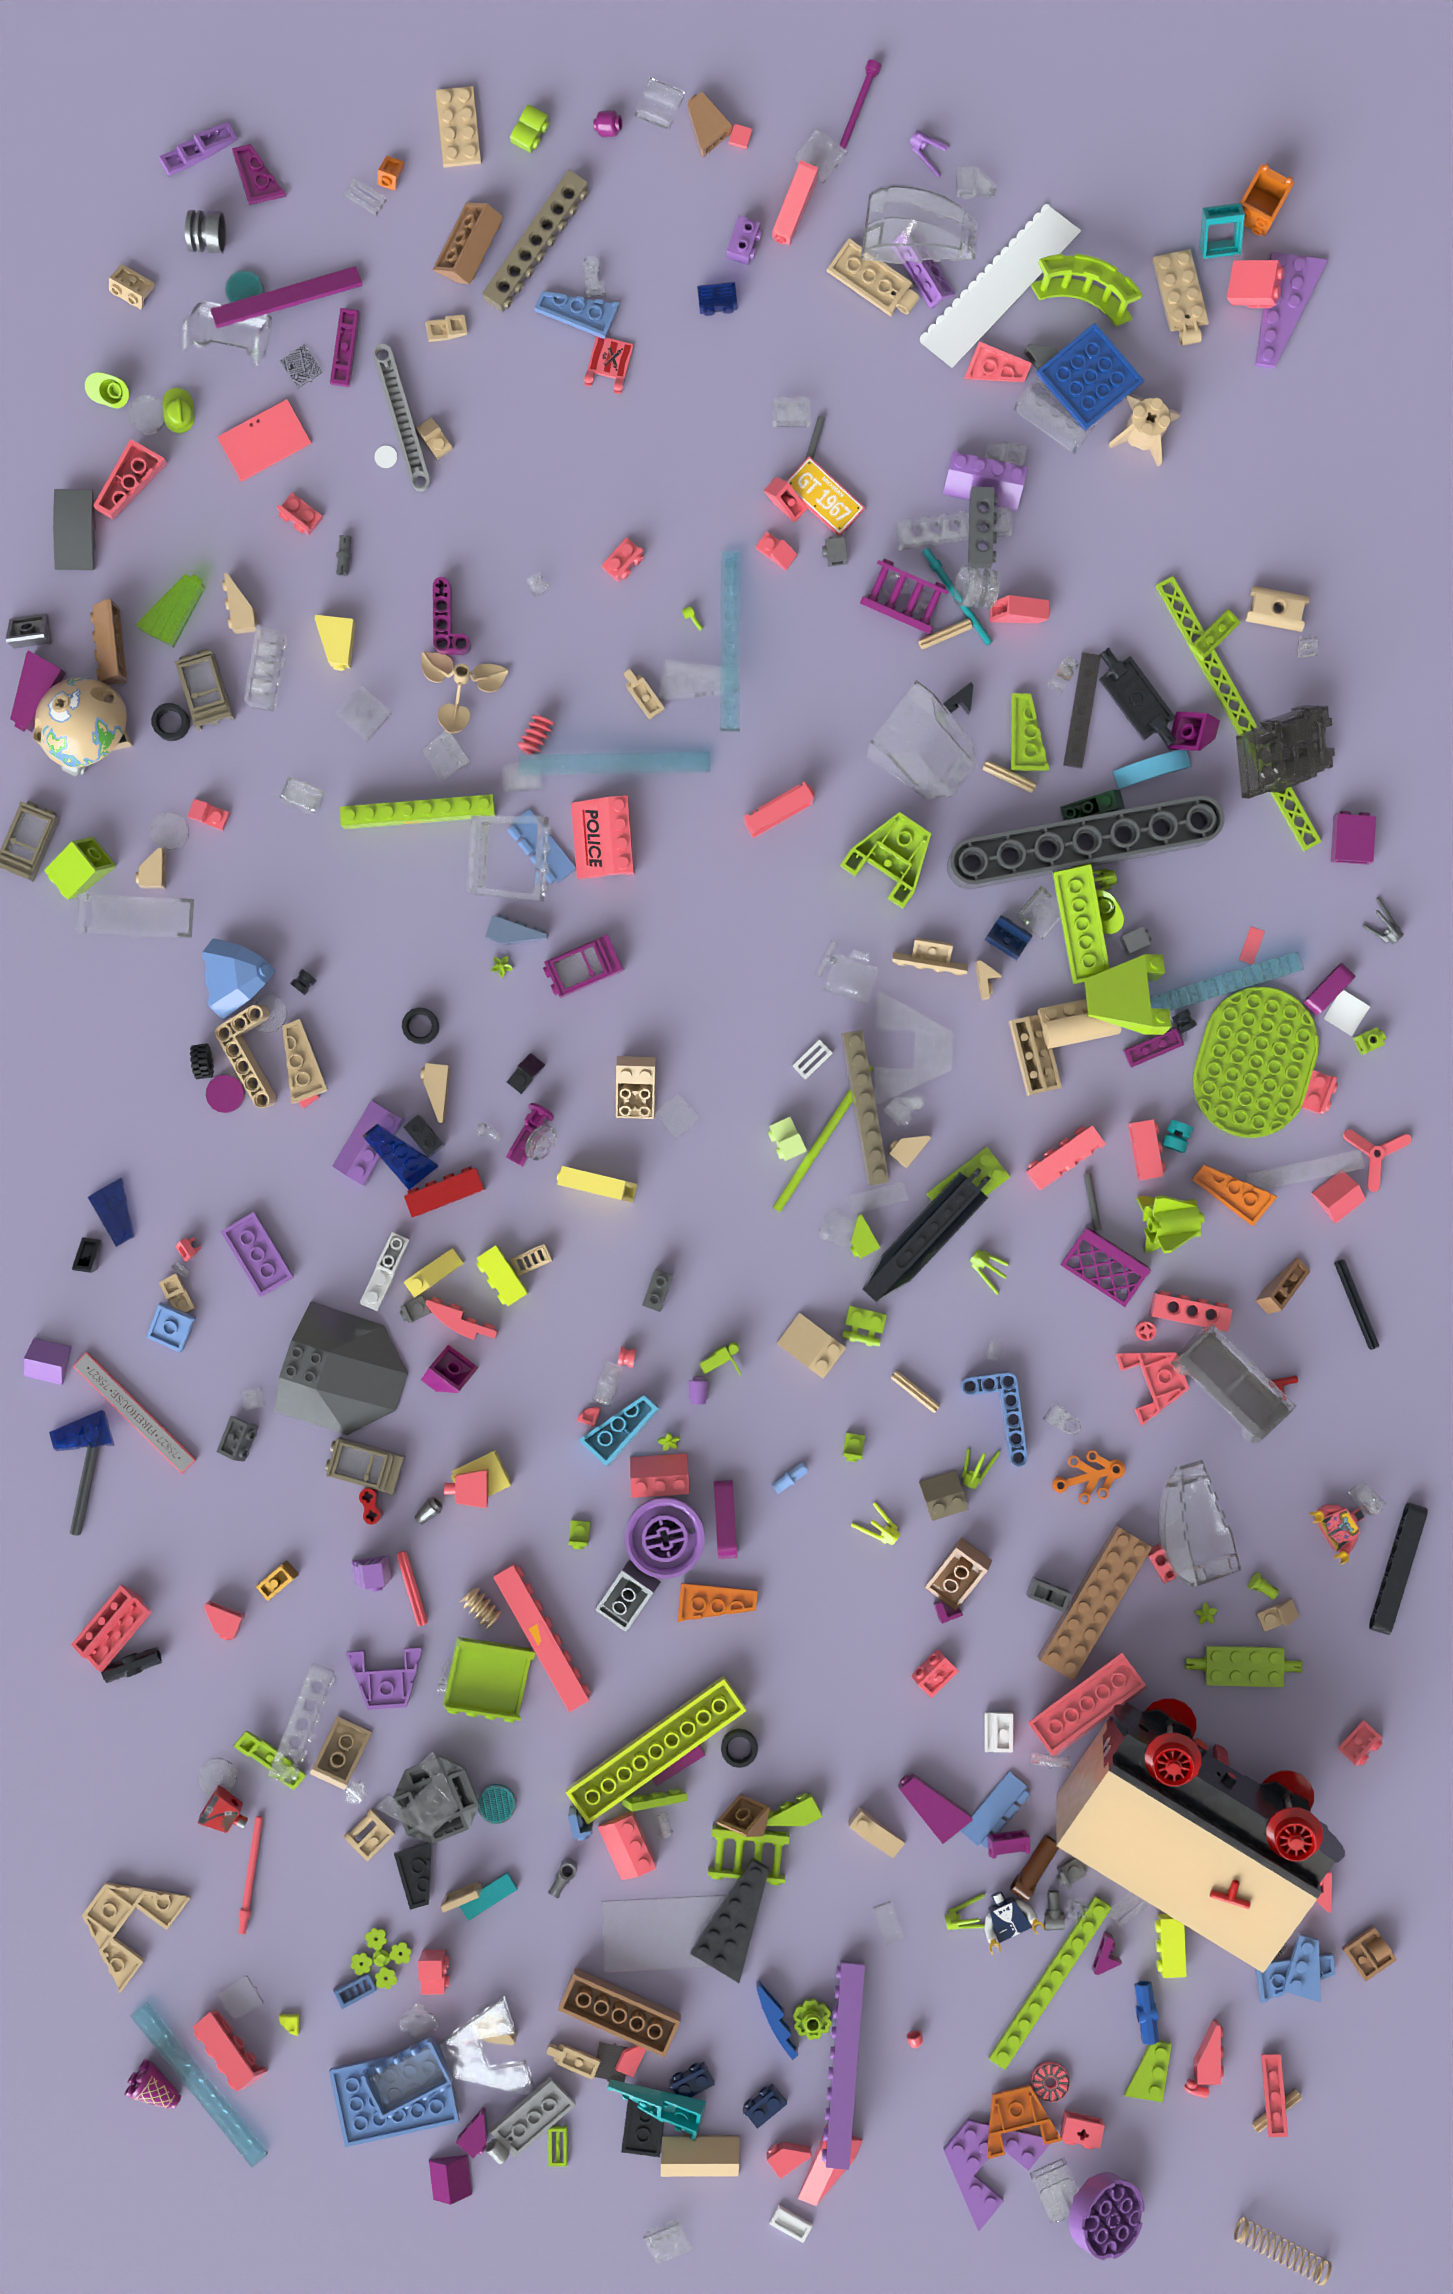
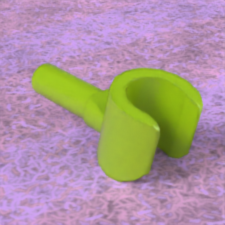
(689, 612)

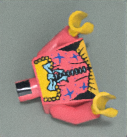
(1339, 1528)

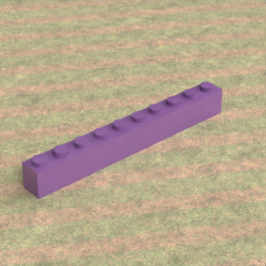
(844, 2065)

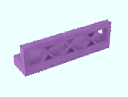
(928, 283)

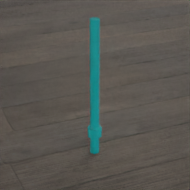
(936, 566)

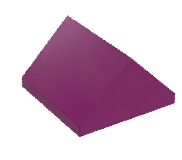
(450, 2179)

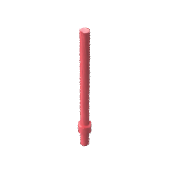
(245, 1911)

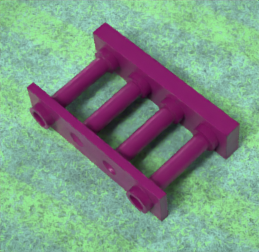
(889, 608)

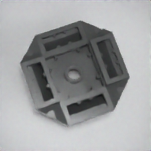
(416, 1779)

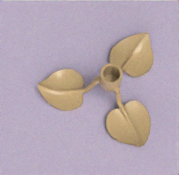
(488, 678)

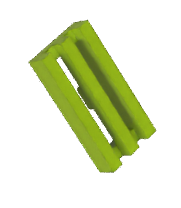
(558, 2129)

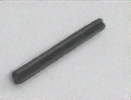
(84, 1490)

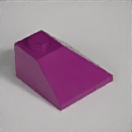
(1193, 730)
(449, 1371)

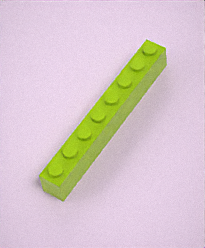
(416, 811)

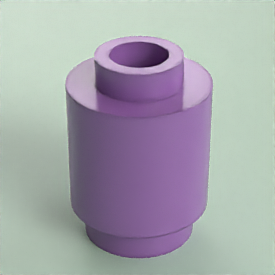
(698, 1390)

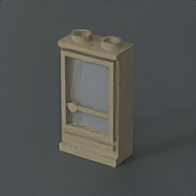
(204, 688)
(28, 840)
(364, 1465)

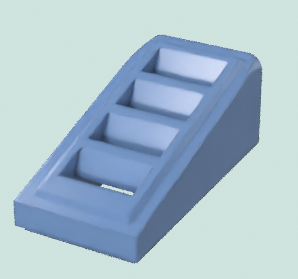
(343, 2004)

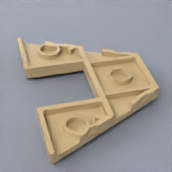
(111, 1910)

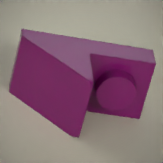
(1104, 1960)

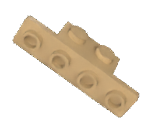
(931, 955)

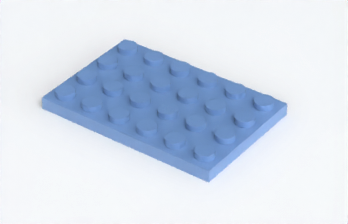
(361, 2120)

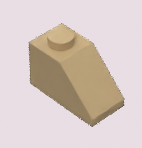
(153, 870)
(907, 1149)

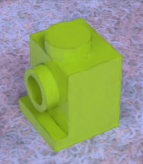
(1363, 1040)

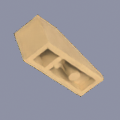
(436, 1084)
(875, 1832)

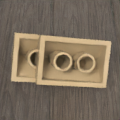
(703, 2157)

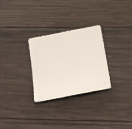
(1346, 1012)

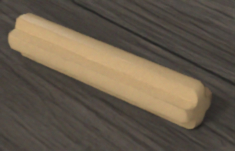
(945, 634)
(1009, 776)
(916, 1392)
(1290, 2100)

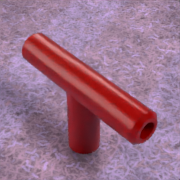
(1285, 1381)
(1231, 1896)

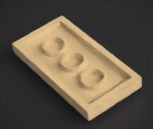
(458, 126)

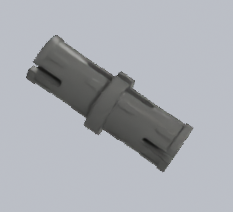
(343, 555)

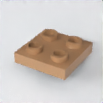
(1369, 1953)

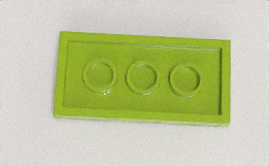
(987, 1163)

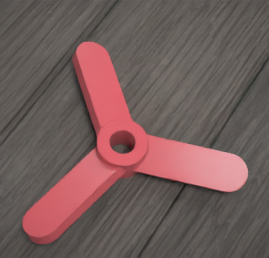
(1383, 1149)

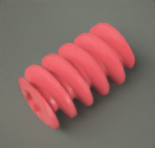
(535, 734)

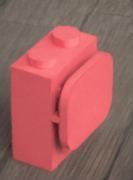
(1255, 283)

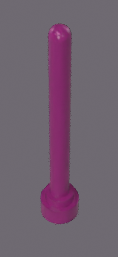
(872, 69)

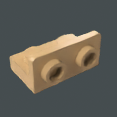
(130, 286)

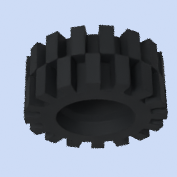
(201, 1061)

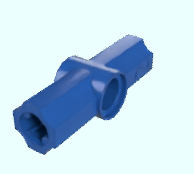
(1146, 2012)

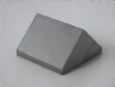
(28, 631)

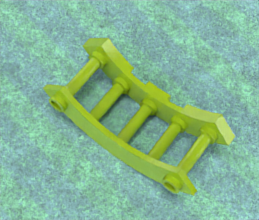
(1092, 269)

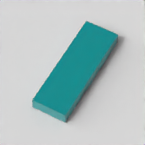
(489, 1896)

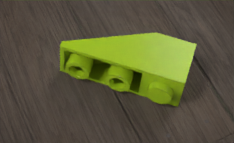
(797, 1813)

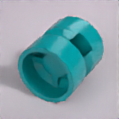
(1176, 1143)

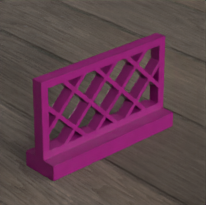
(1114, 1252)

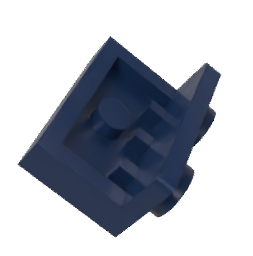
(1008, 937)

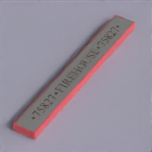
(134, 1412)

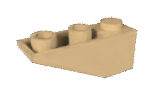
(242, 615)

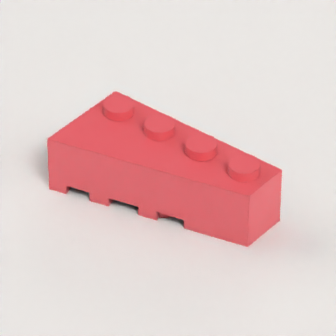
(129, 477)

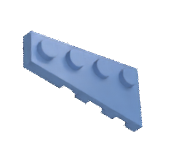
(582, 313)
(1272, 1980)

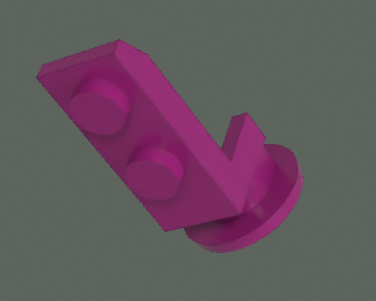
(532, 1121)

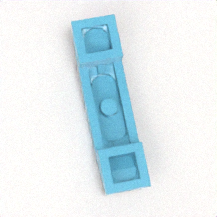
(1151, 768)

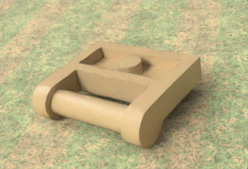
(374, 1839)

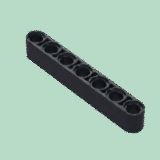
(1398, 1568)

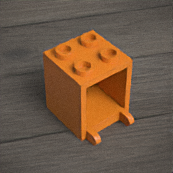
(1264, 199)

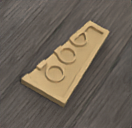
(303, 1069)

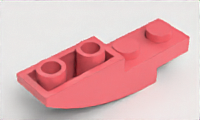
(453, 1318)

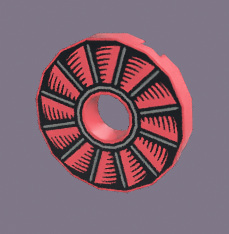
(1056, 2091)

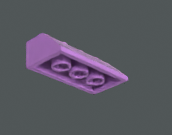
(975, 471)
(357, 1157)

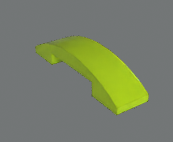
(264, 1753)

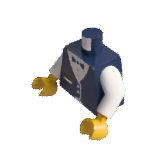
(1008, 1919)

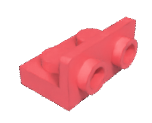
(300, 514)
(623, 559)
(1319, 1092)
(934, 1673)
(1361, 1743)

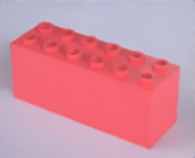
(1087, 1705)

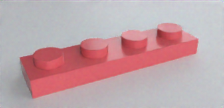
(1274, 2095)

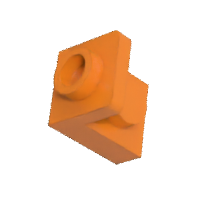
(389, 172)

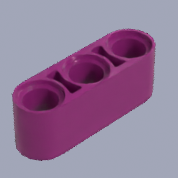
(1329, 989)

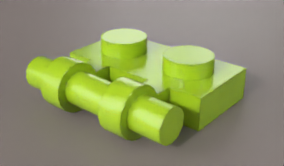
(866, 1320)

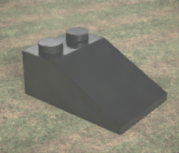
(627, 1596)

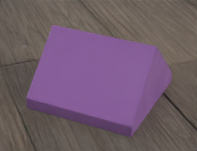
(46, 1361)

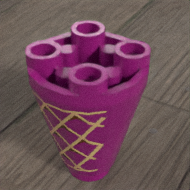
(152, 2087)

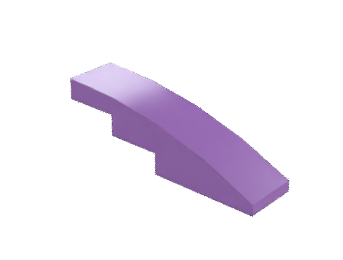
(198, 149)

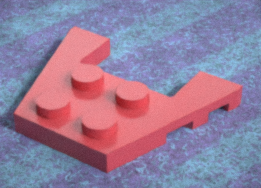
(1161, 1378)

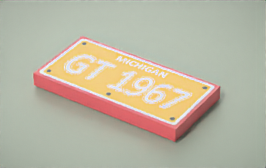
(825, 496)

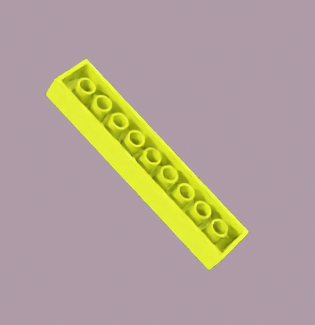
(655, 1749)

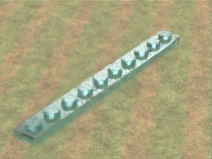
(730, 642)
(613, 763)
(199, 2084)

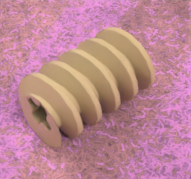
(481, 1607)

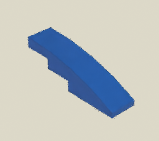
(774, 2014)

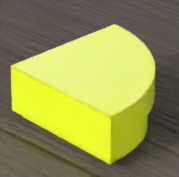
(290, 2023)

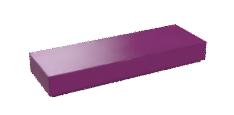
(1153, 1047)
(679, 1765)

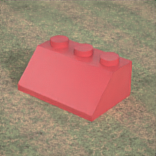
(659, 1475)
(628, 1846)

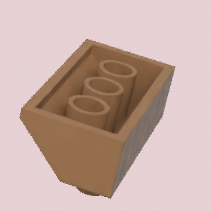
(468, 242)
(109, 643)

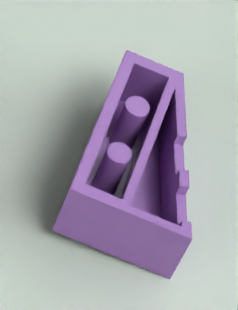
(372, 1572)

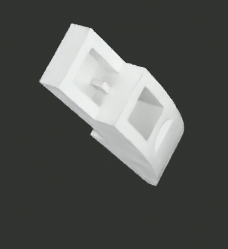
(385, 1271)

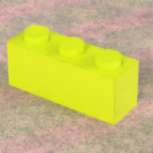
(501, 1276)
(1170, 1947)

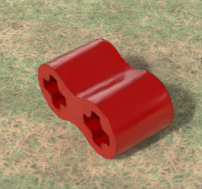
(370, 1505)

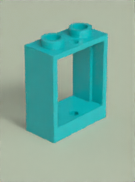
(1221, 215)

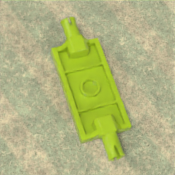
(1244, 1666)

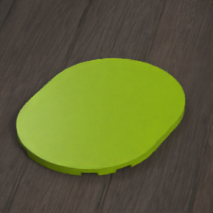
(1255, 1062)

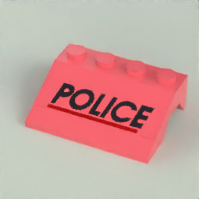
(602, 837)

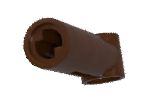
(1026, 1881)

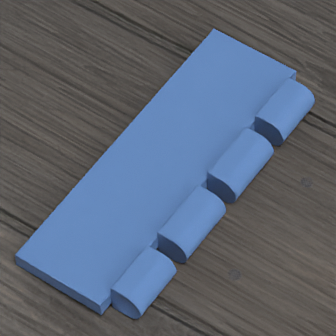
(559, 863)
(995, 1806)

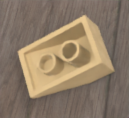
(811, 1345)
(340, 1753)

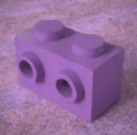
(743, 240)

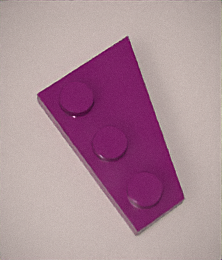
(255, 177)

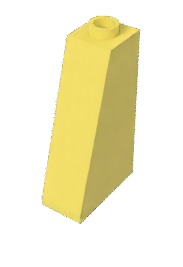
(596, 1184)

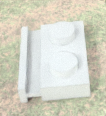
(998, 1732)

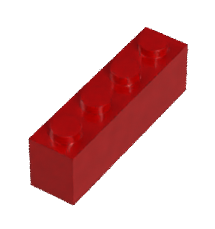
(444, 1192)

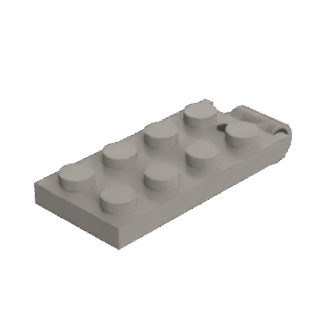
(528, 2120)

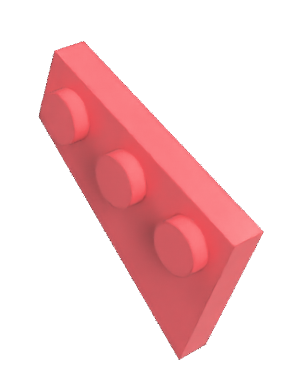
(996, 365)

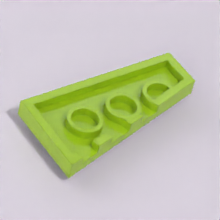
(1026, 740)

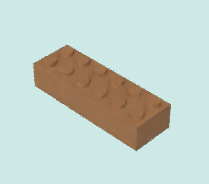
(619, 2012)

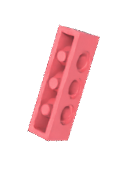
(1221, 1317)

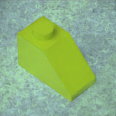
(862, 1239)

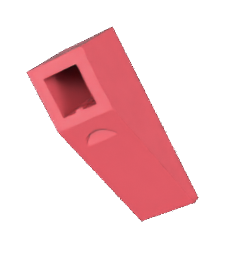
(1208, 2058)

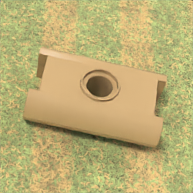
(1291, 608)

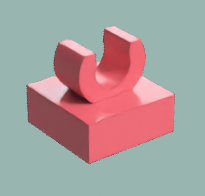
(186, 1250)

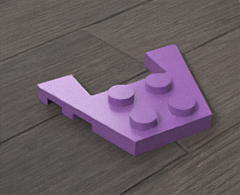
(388, 1686)

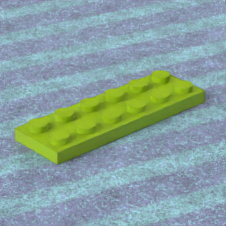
(1081, 922)

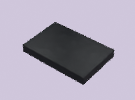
(641, 2132)

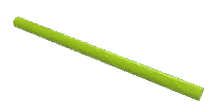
(814, 1151)

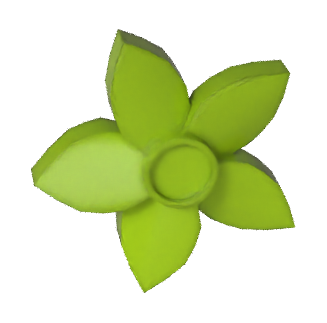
(501, 966)
(668, 1441)
(1206, 1614)

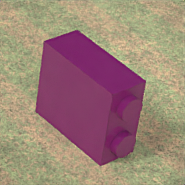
(1353, 838)

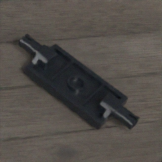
(1137, 698)

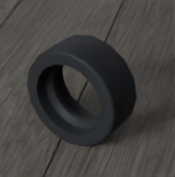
(155, 721)
(420, 1011)
(736, 1762)

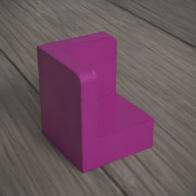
(945, 1612)

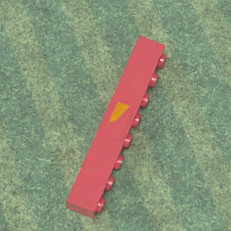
(541, 1637)

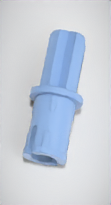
(790, 1477)

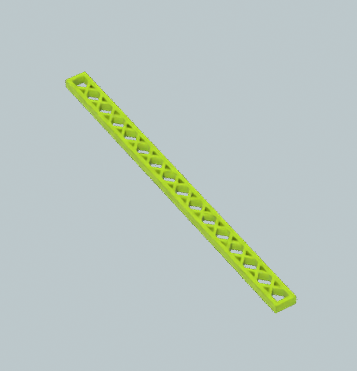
(1225, 704)

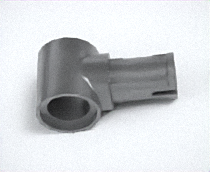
(563, 1878)
(1054, 1917)

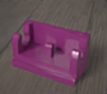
(1008, 1843)

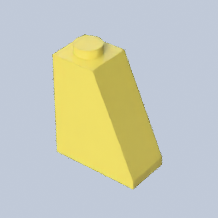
(338, 639)

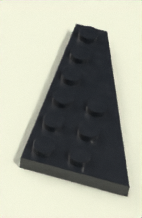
(730, 1930)

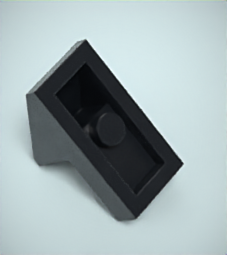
(963, 697)
(526, 1073)
(87, 1255)

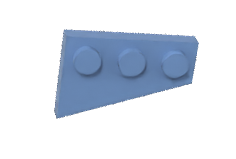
(1304, 1969)

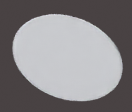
(385, 456)

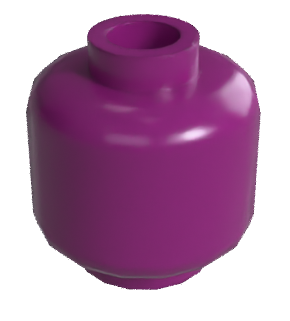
(607, 123)

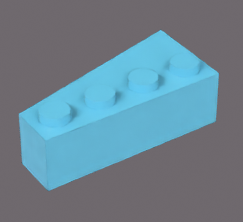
(617, 1432)

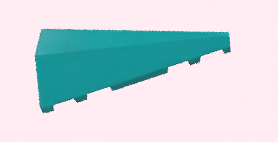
(678, 2110)

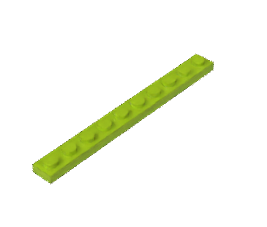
(1049, 1983)

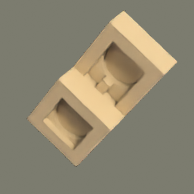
(446, 329)
(177, 1294)

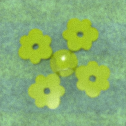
(381, 1958)

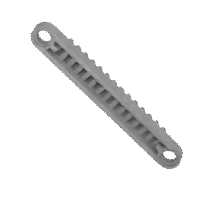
(401, 417)

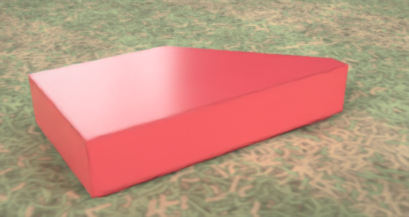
(630, 2060)

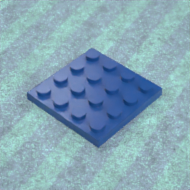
(1090, 376)

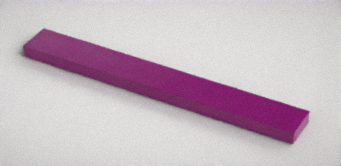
(286, 297)

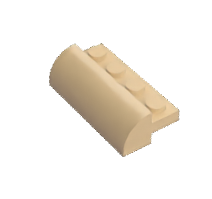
(1071, 1024)
(1034, 1058)

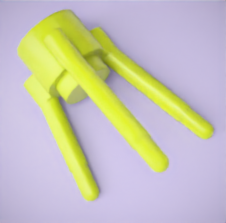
(889, 1534)

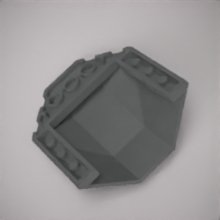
(339, 1371)

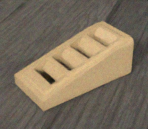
(545, 1252)

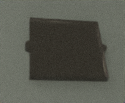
(609, 2058)

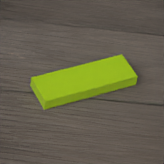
(1215, 634)

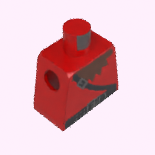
(222, 1811)

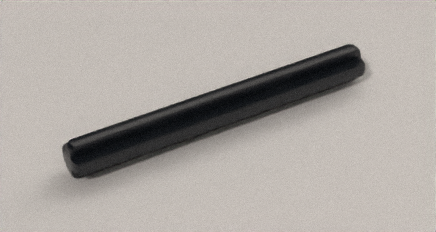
(1356, 1304)

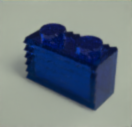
(717, 298)

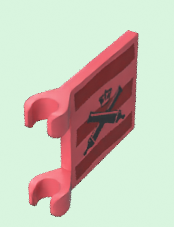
(609, 359)

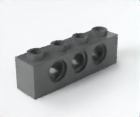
(977, 497)

